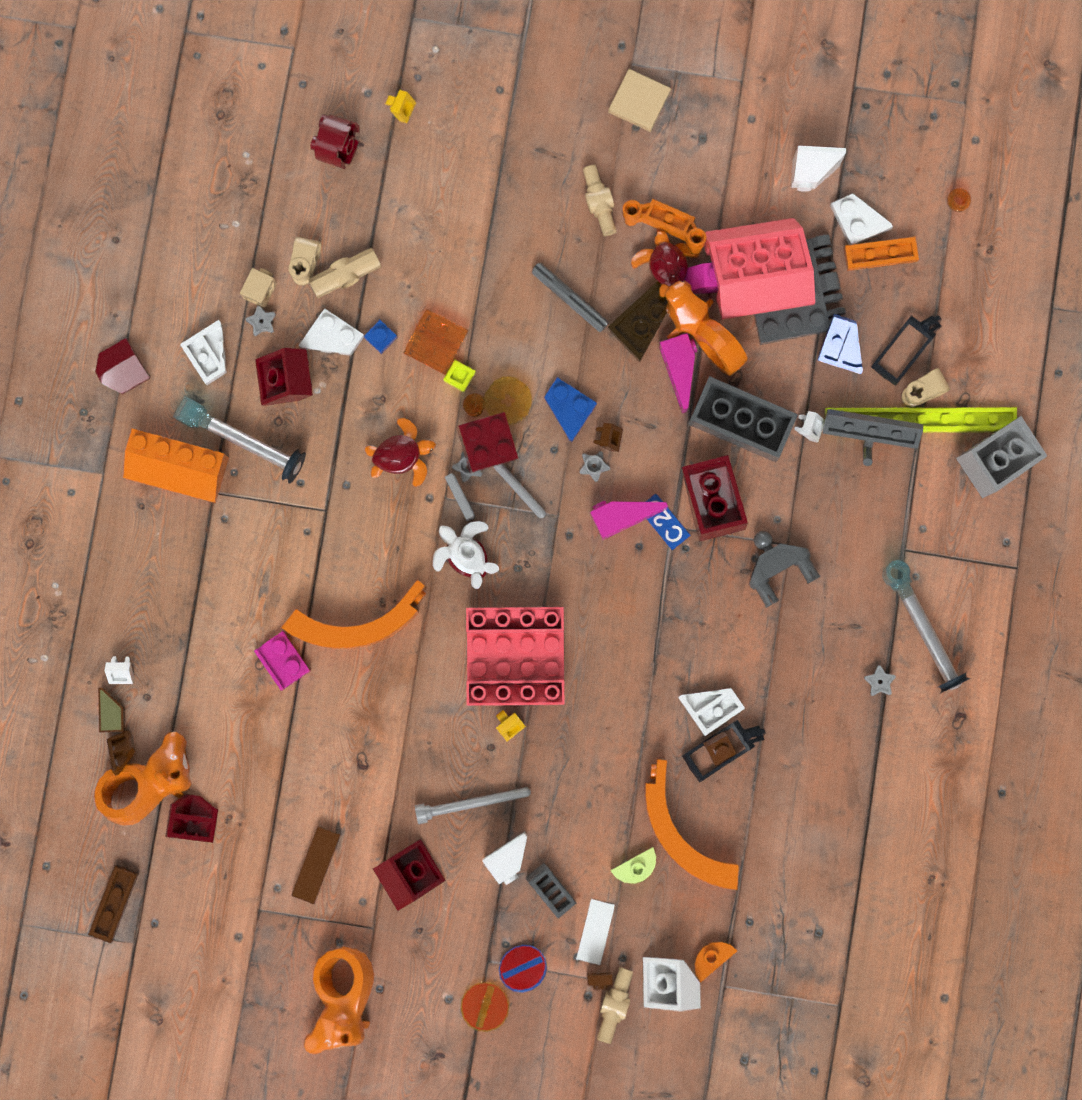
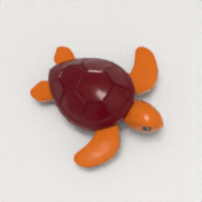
(666, 261)
(401, 454)

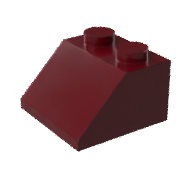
(284, 376)
(409, 875)

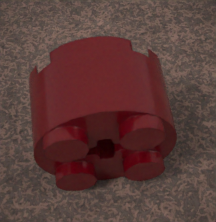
(335, 141)

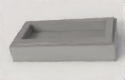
(460, 497)

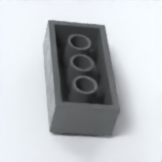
(743, 419)

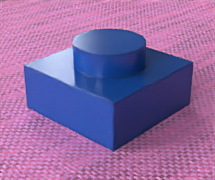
(380, 336)

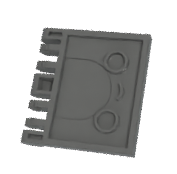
(810, 319)

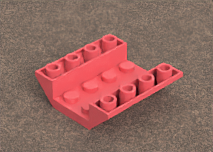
(761, 268)
(515, 656)

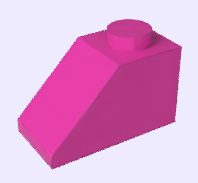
(702, 279)

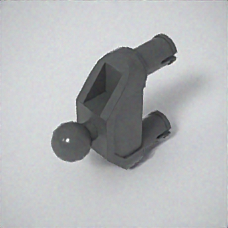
(774, 562)

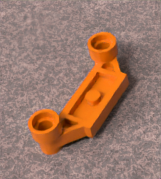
(667, 219)

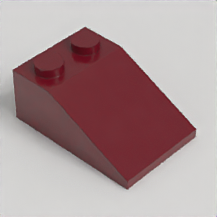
(714, 498)

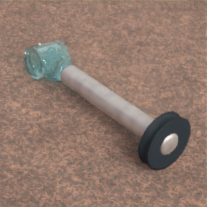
(195, 415)
(923, 625)

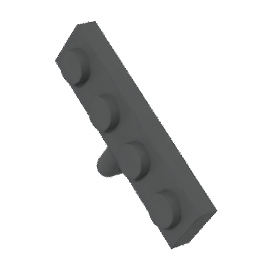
(872, 430)

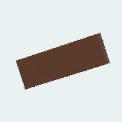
(316, 865)
(113, 904)

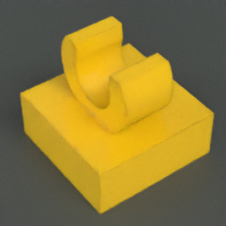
(401, 105)
(509, 725)

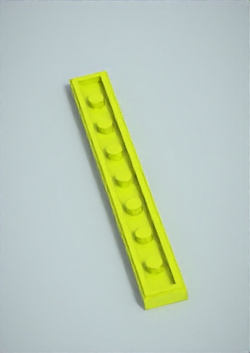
(945, 419)

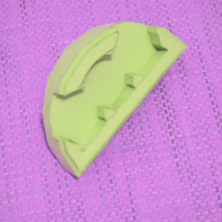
(637, 868)

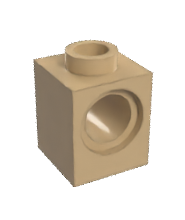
(258, 287)

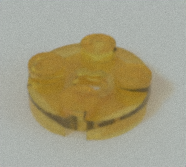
(516, 389)

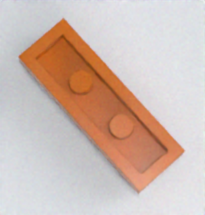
(881, 253)

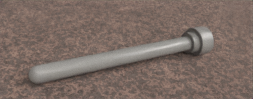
(520, 490)
(425, 812)

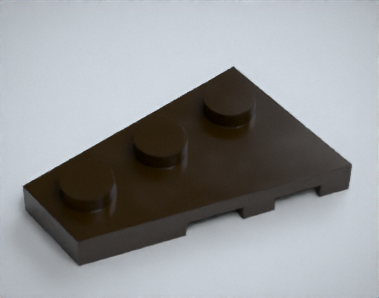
(640, 322)

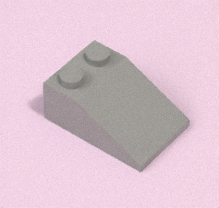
(1001, 457)

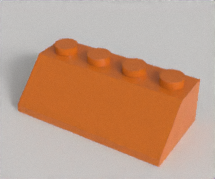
(174, 465)

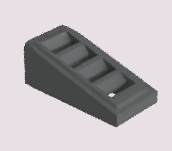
(536, 875)

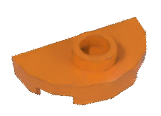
(711, 957)

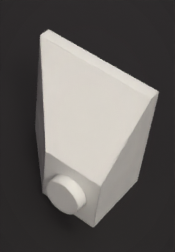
(813, 165)
(507, 860)
(670, 985)

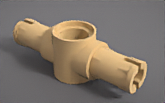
(599, 200)
(615, 1005)

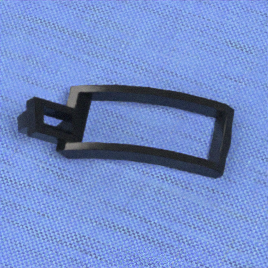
(923, 328)
(744, 736)

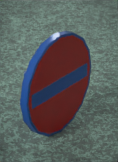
(523, 968)

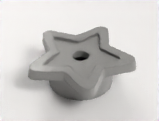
(259, 327)
(589, 461)
(461, 467)
(886, 681)

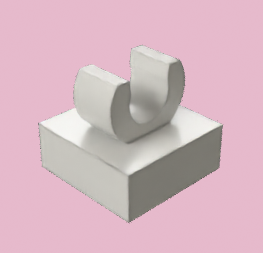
(812, 426)
(119, 672)

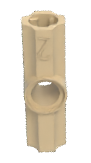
(344, 272)

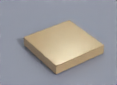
(639, 100)

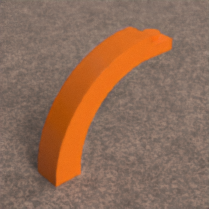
(361, 635)
(698, 865)

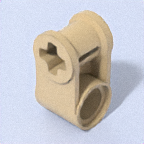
(304, 256)
(928, 387)

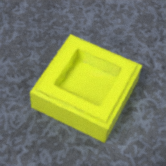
(459, 376)

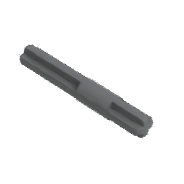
(570, 297)

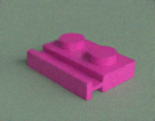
(282, 660)

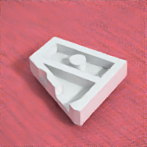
(858, 219)
(331, 335)
(207, 352)
(711, 708)

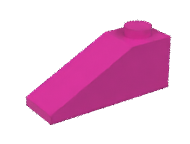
(679, 362)
(618, 516)

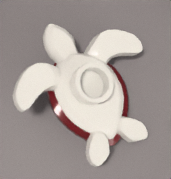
(465, 553)

